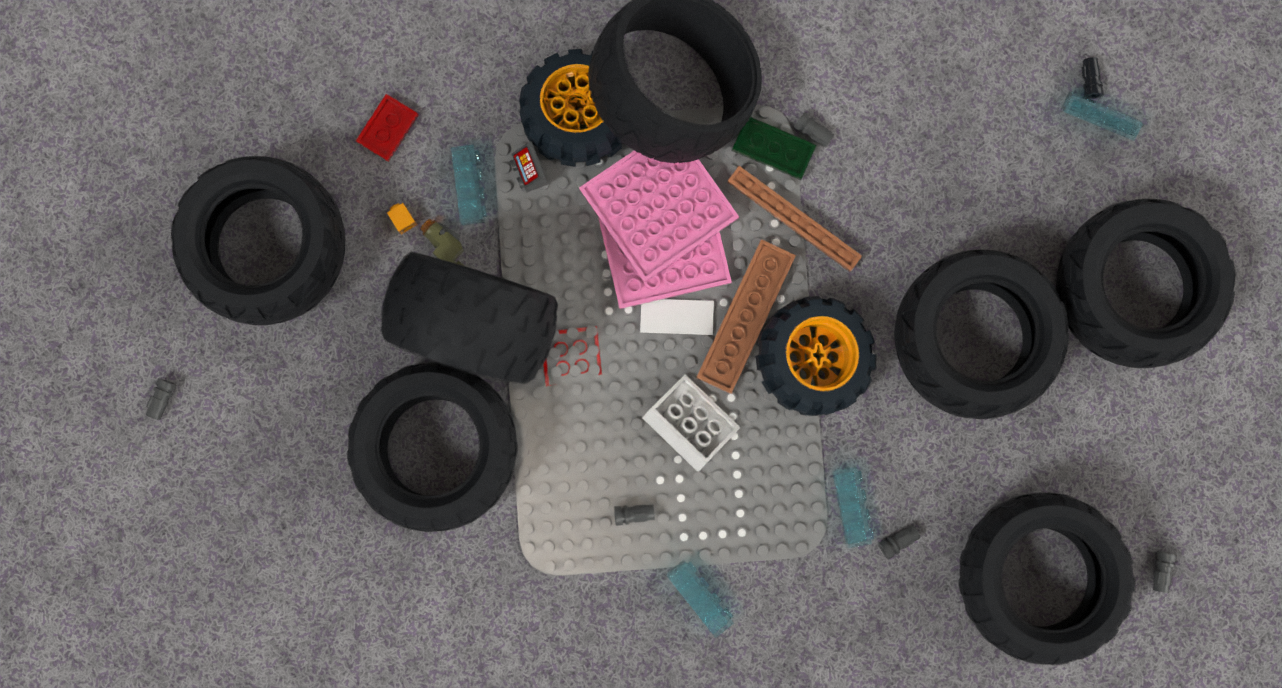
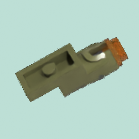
(444, 239)

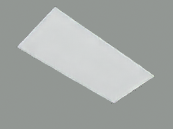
(677, 317)

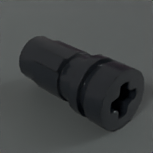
(1091, 75)

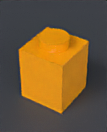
(401, 218)

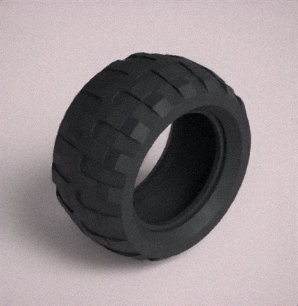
(370, 437)
(1108, 578)

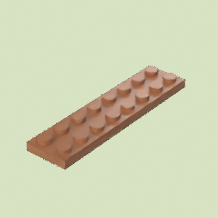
(746, 316)

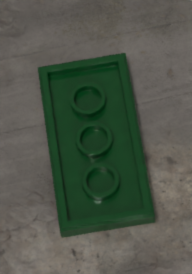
(774, 148)

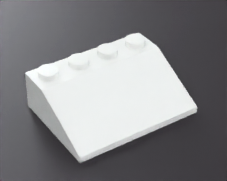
(691, 422)

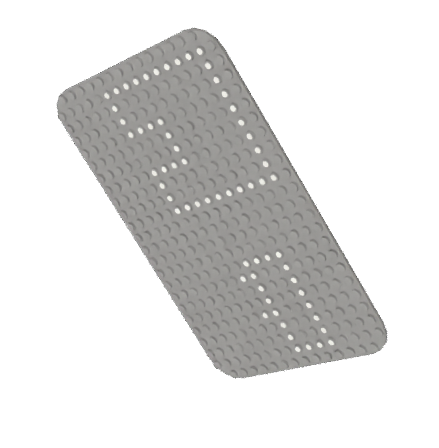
(587, 434)

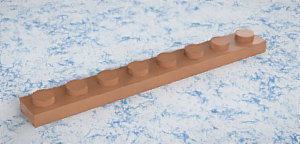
(794, 218)

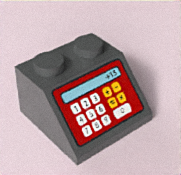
(528, 167)

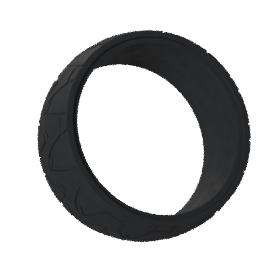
(641, 123)

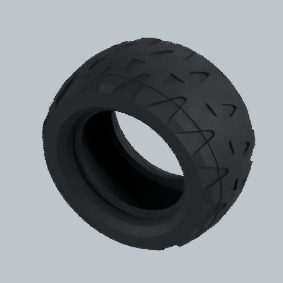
(215, 198)
(1204, 269)
(1025, 291)
(468, 318)

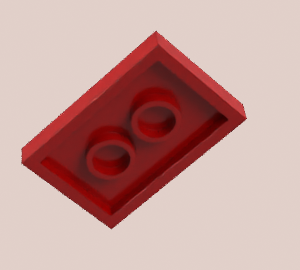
(387, 127)

